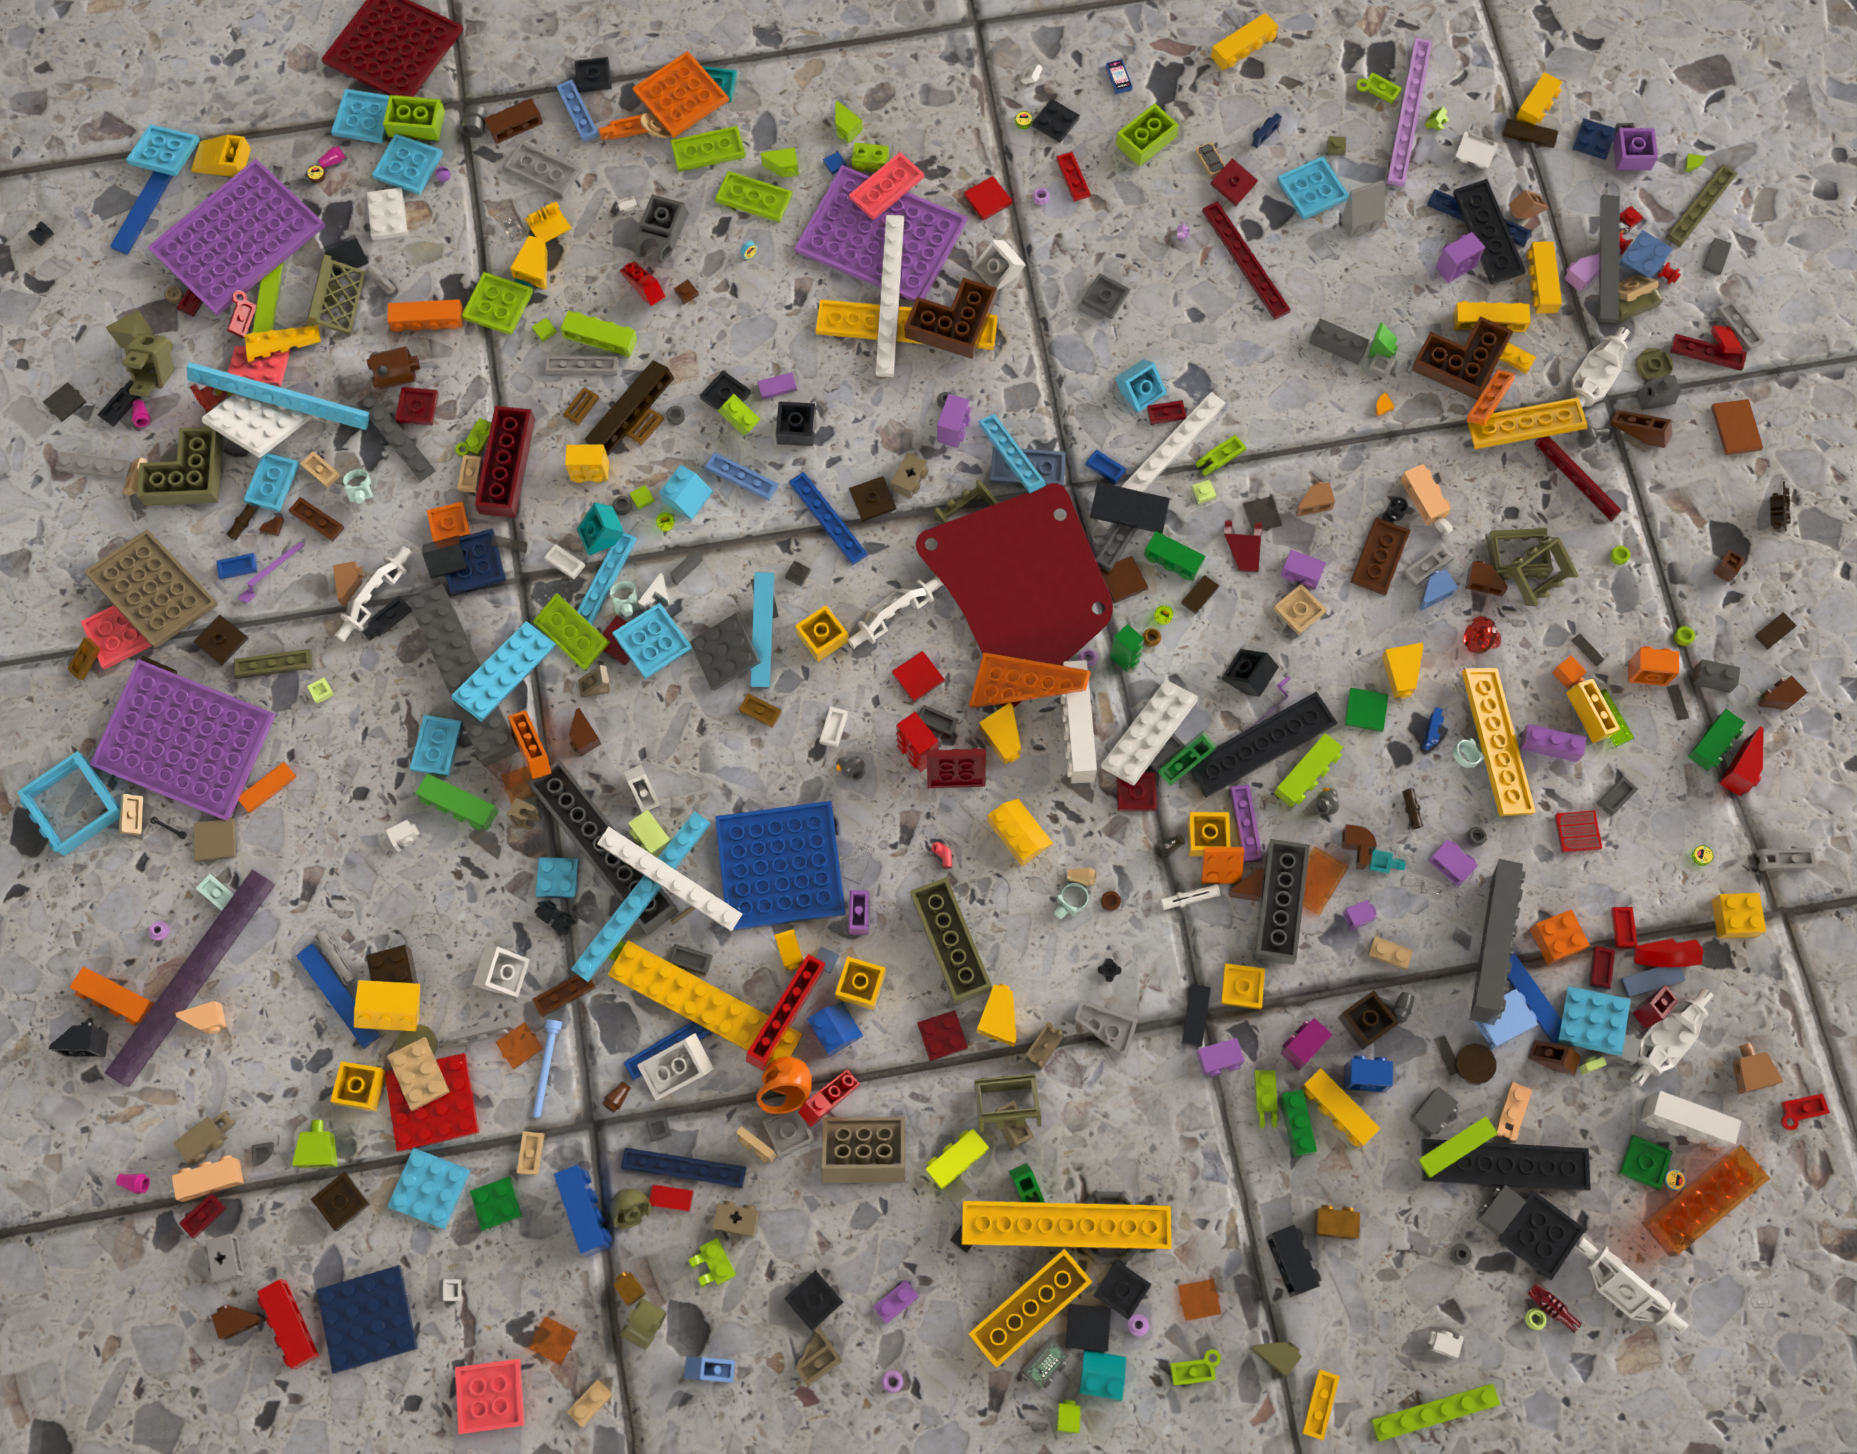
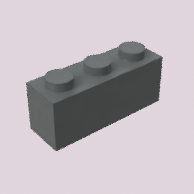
(1339, 341)

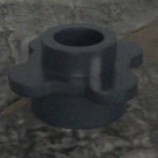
(1115, 970)

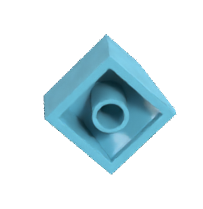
(1141, 384)
(685, 492)

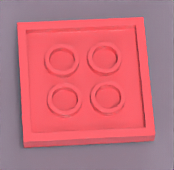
(265, 370)
(114, 636)
(489, 1396)

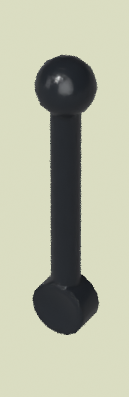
(181, 834)

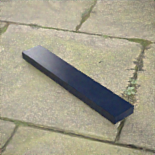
(1448, 205)
(683, 1167)

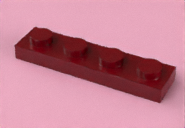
(1706, 352)

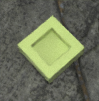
(1204, 491)
(320, 690)
(1592, 1064)

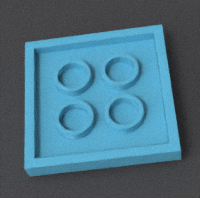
(361, 116)
(163, 150)
(407, 164)
(1312, 188)
(652, 641)
(1594, 1021)
(429, 1188)

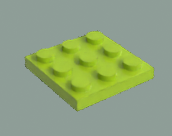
(497, 303)

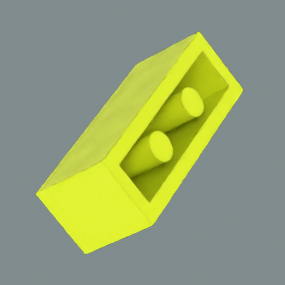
(956, 1158)

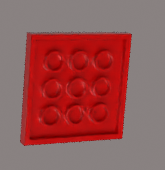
(439, 1120)

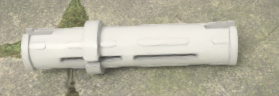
(1167, 903)

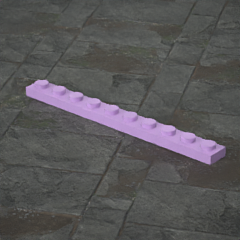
(1409, 112)

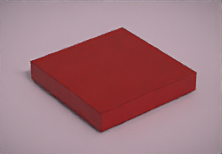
(988, 198)
(918, 676)

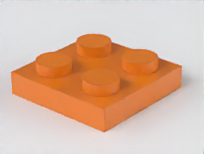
(448, 521)
(1222, 865)

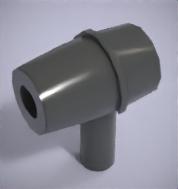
(1591, 434)
(1402, 1007)

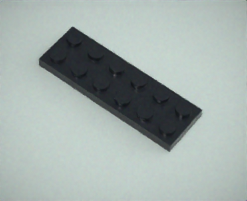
(1487, 223)

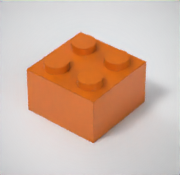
(1653, 666)
(1559, 937)

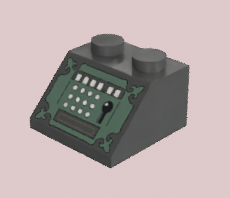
(1045, 1363)

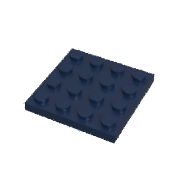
(366, 1319)

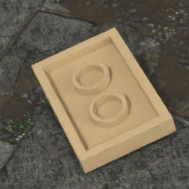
(418, 1074)

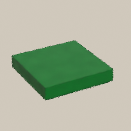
(1366, 709)
(1645, 1162)

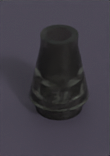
(1168, 846)

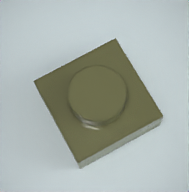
(1336, 145)

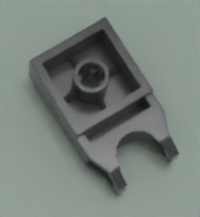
(661, 226)

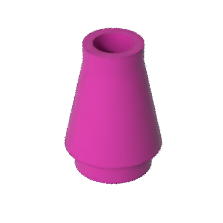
(331, 157)
(140, 415)
(133, 1182)

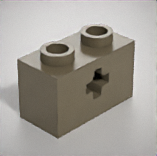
(909, 475)
(745, 1227)

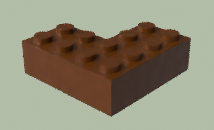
(954, 327)
(1466, 366)

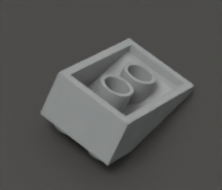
(1364, 209)

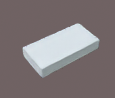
(564, 561)
(833, 727)

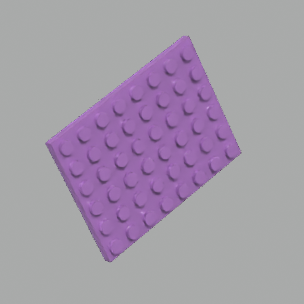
(236, 236)
(854, 243)
(183, 740)

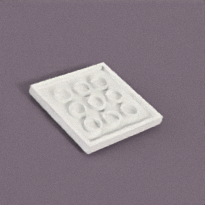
(254, 423)

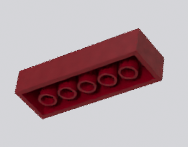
(505, 462)

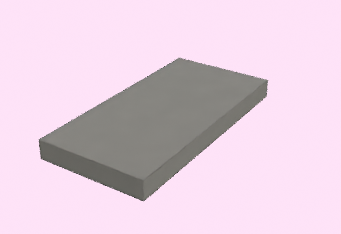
(542, 169)

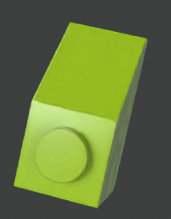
(847, 123)
(781, 162)
(1068, 1417)

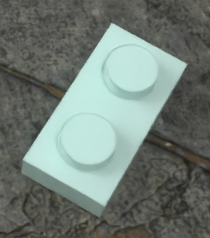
(215, 891)

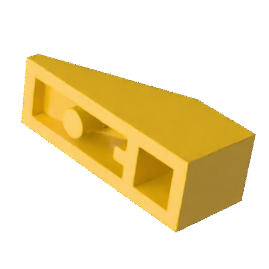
(789, 950)

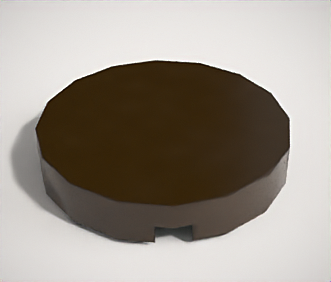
(1475, 1064)

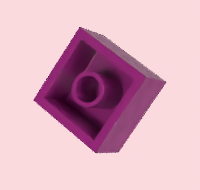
(1310, 1039)

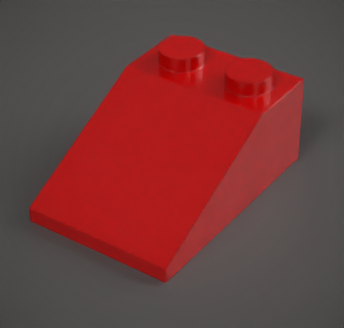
(1746, 765)

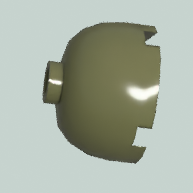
(628, 1208)

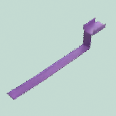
(249, 593)
(1284, 681)

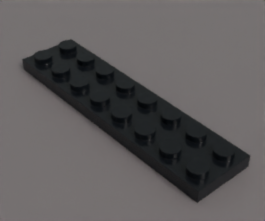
(1263, 744)
(1516, 1166)

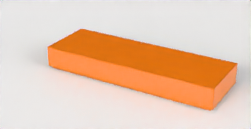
(266, 787)

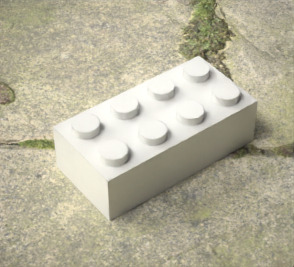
(1690, 1120)

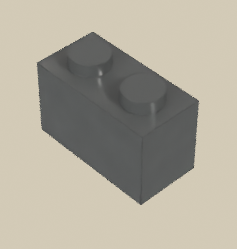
(1716, 676)
(1434, 1112)
(1500, 1209)

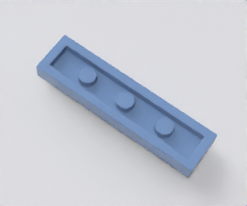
(577, 110)
(741, 476)

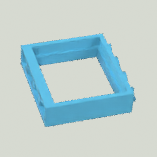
(51, 777)

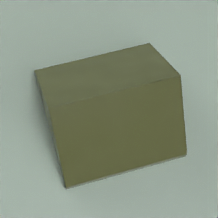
(128, 328)

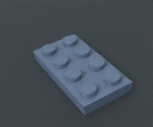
(1047, 463)

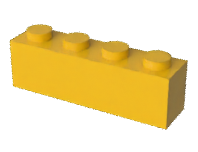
(1244, 41)
(1544, 277)
(1512, 316)
(1340, 1108)

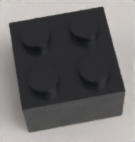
(795, 423)

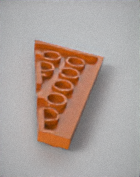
(1015, 679)

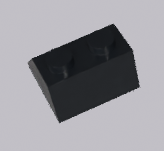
(1250, 672)
(81, 1041)

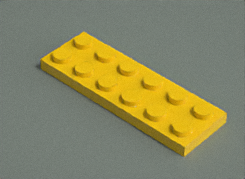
(1529, 423)

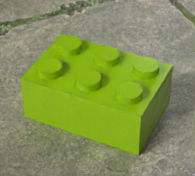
(414, 117)
(1147, 134)

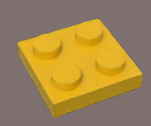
(1242, 986)

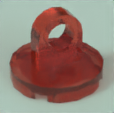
(206, 397)
(1481, 635)

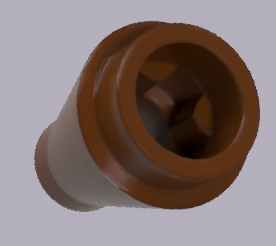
(615, 1098)

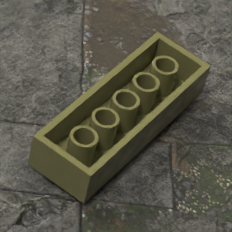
(950, 941)

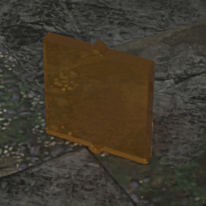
(517, 784)
(519, 1045)
(1199, 1299)
(553, 1340)

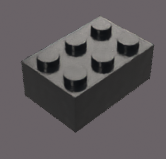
(1293, 1260)

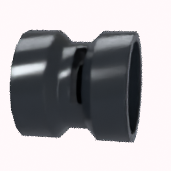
(40, 233)
(1398, 504)

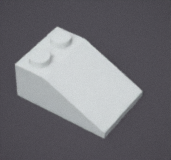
(675, 1067)

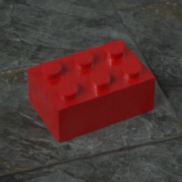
(914, 740)

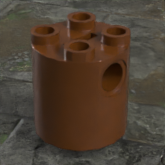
(400, 367)

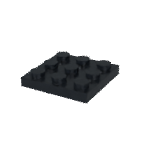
(1541, 1235)

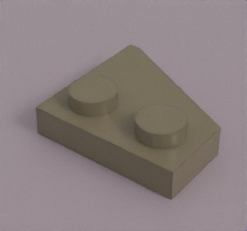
(817, 1359)

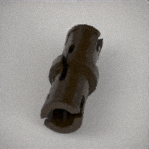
(241, 522)
(1412, 808)

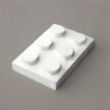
(387, 214)

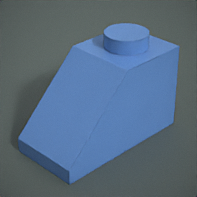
(1437, 588)
(709, 1369)

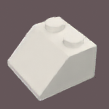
(1476, 150)
(998, 264)
(501, 971)

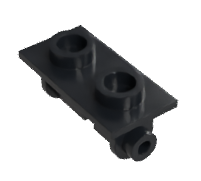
(561, 919)

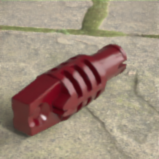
(1553, 1307)

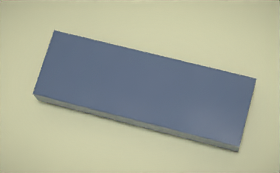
(1651, 980)

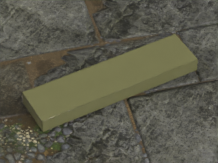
(272, 663)

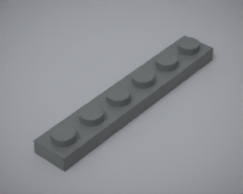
(396, 437)

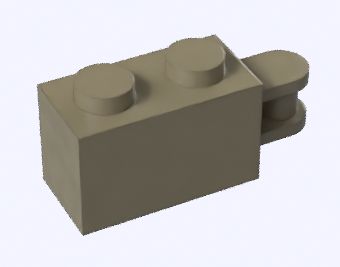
(204, 1138)

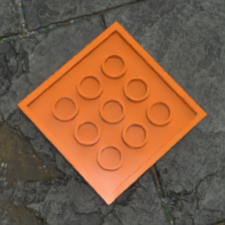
(680, 94)

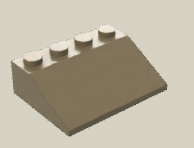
(863, 1150)

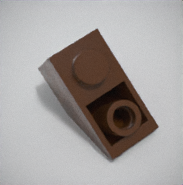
(1784, 695)

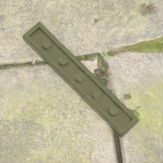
(1701, 205)

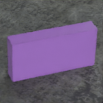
(777, 386)

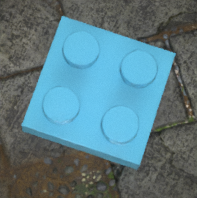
(557, 877)

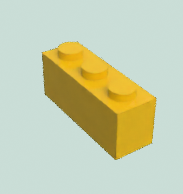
(1539, 100)
(1592, 710)

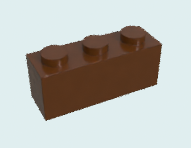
(513, 120)

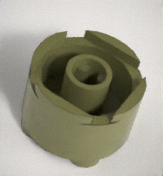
(643, 1324)

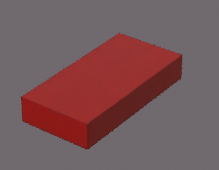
(1726, 339)
(1624, 927)
(671, 1198)

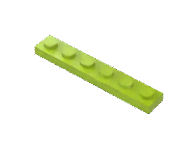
(1435, 1412)

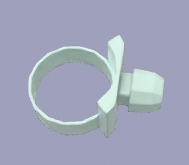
(361, 492)
(625, 606)
(1471, 750)
(1061, 910)

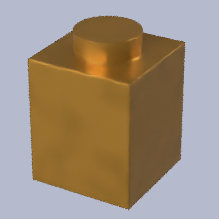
(629, 1288)

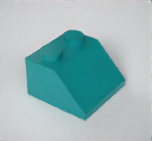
(599, 528)
(1102, 1375)

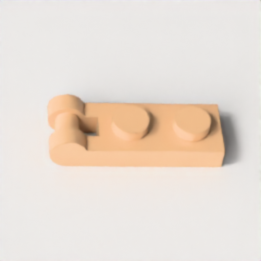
(1513, 1111)

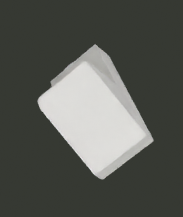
(656, 591)

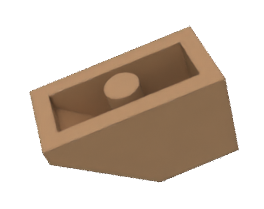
(1527, 205)
(1317, 499)
(347, 580)

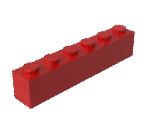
(785, 1012)

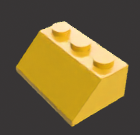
(1019, 831)
(387, 1005)

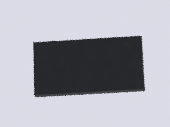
(1129, 507)

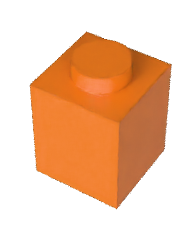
(1570, 672)

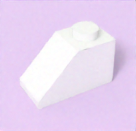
(641, 788)

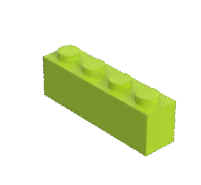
(599, 333)
(1308, 770)

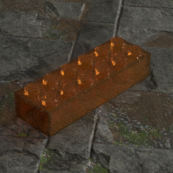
(1705, 1200)

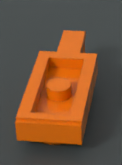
(622, 128)

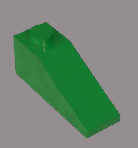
(1187, 758)
(1026, 1184)

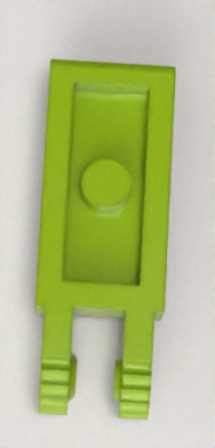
(1222, 454)
(1266, 1096)

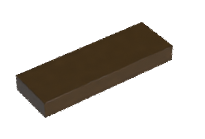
(1530, 133)

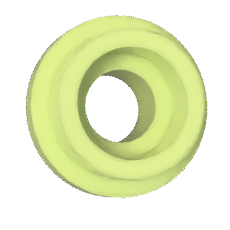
(1542, 1319)

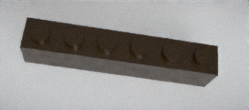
(630, 407)

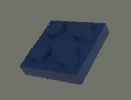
(1594, 139)

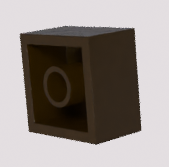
(392, 965)
(1368, 1020)

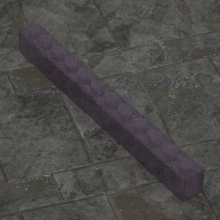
(189, 979)

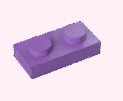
(896, 1302)

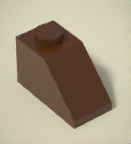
(1485, 579)
(582, 734)
(1555, 1057)
(233, 1320)

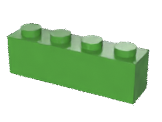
(456, 802)

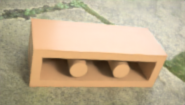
(1425, 494)
(207, 1178)

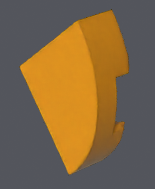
(1384, 405)

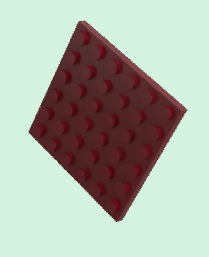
(392, 45)

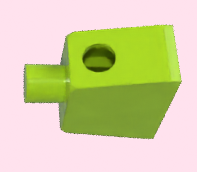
(315, 1148)

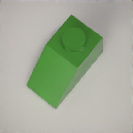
(1383, 342)

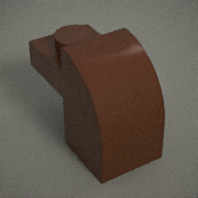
(1359, 839)

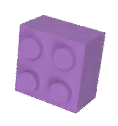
(1635, 149)
(1459, 257)
(953, 421)

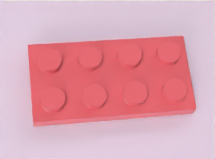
(886, 186)

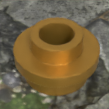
(1151, 632)

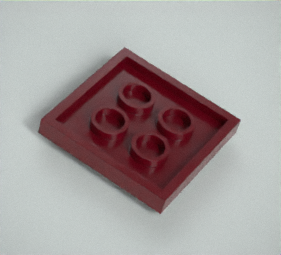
(956, 768)

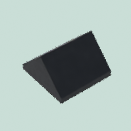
(347, 252)
(444, 557)

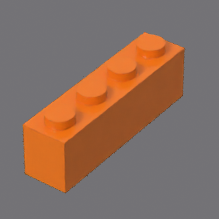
(425, 315)
(529, 744)
(112, 995)

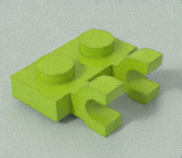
(717, 1261)

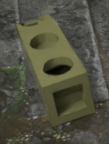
(1640, 305)

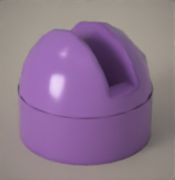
(442, 174)

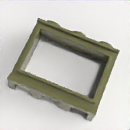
(966, 498)
(1529, 570)
(1542, 591)
(1006, 1083)

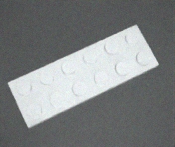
(1149, 732)

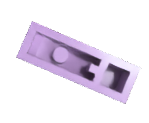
(1583, 272)

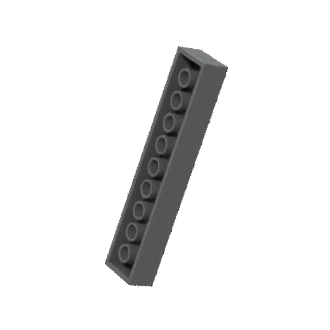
(456, 663)
(585, 827)

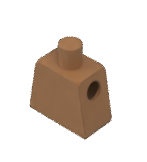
(1754, 1070)

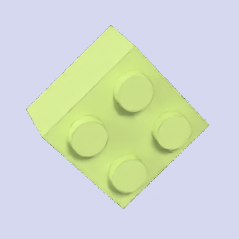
(649, 834)

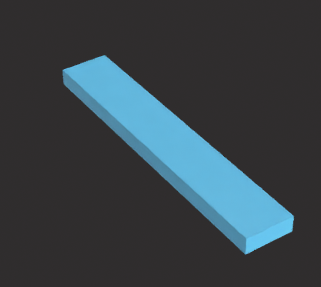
(1012, 453)
(606, 577)
(762, 627)

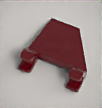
(1244, 547)

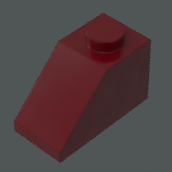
(1655, 1007)

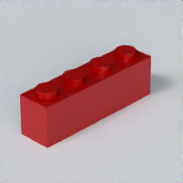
(287, 1324)

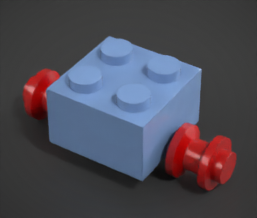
(1647, 257)

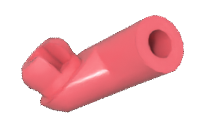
(944, 853)

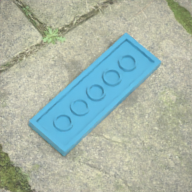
(503, 671)

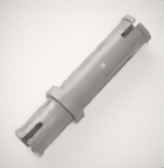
(331, 952)

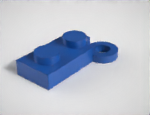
(1435, 721)

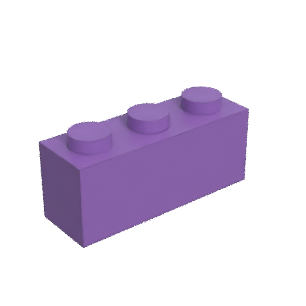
(1553, 743)

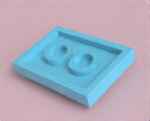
(271, 482)
(436, 746)

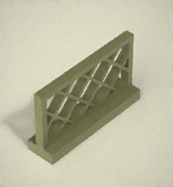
(319, 295)

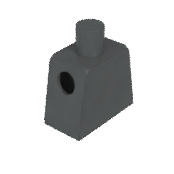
(1659, 392)

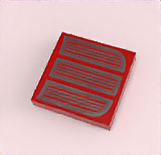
(1578, 831)

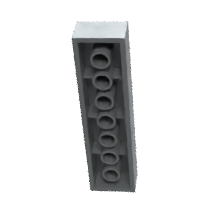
(1497, 942)

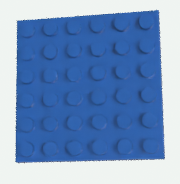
(781, 865)

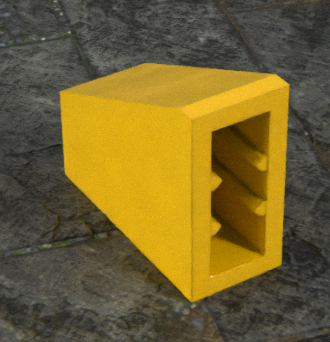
(532, 263)
(1403, 668)
(1002, 733)
(999, 1016)

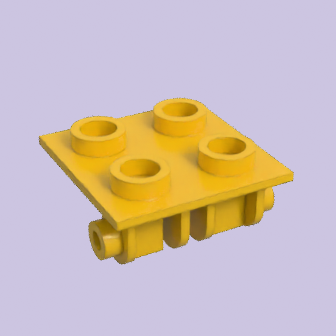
(548, 222)

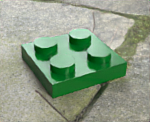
(496, 1203)

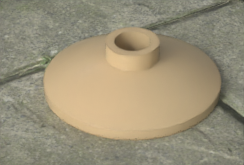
(653, 126)

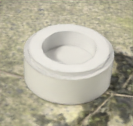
(1443, 526)

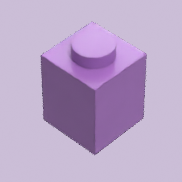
(1359, 915)

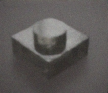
(797, 573)

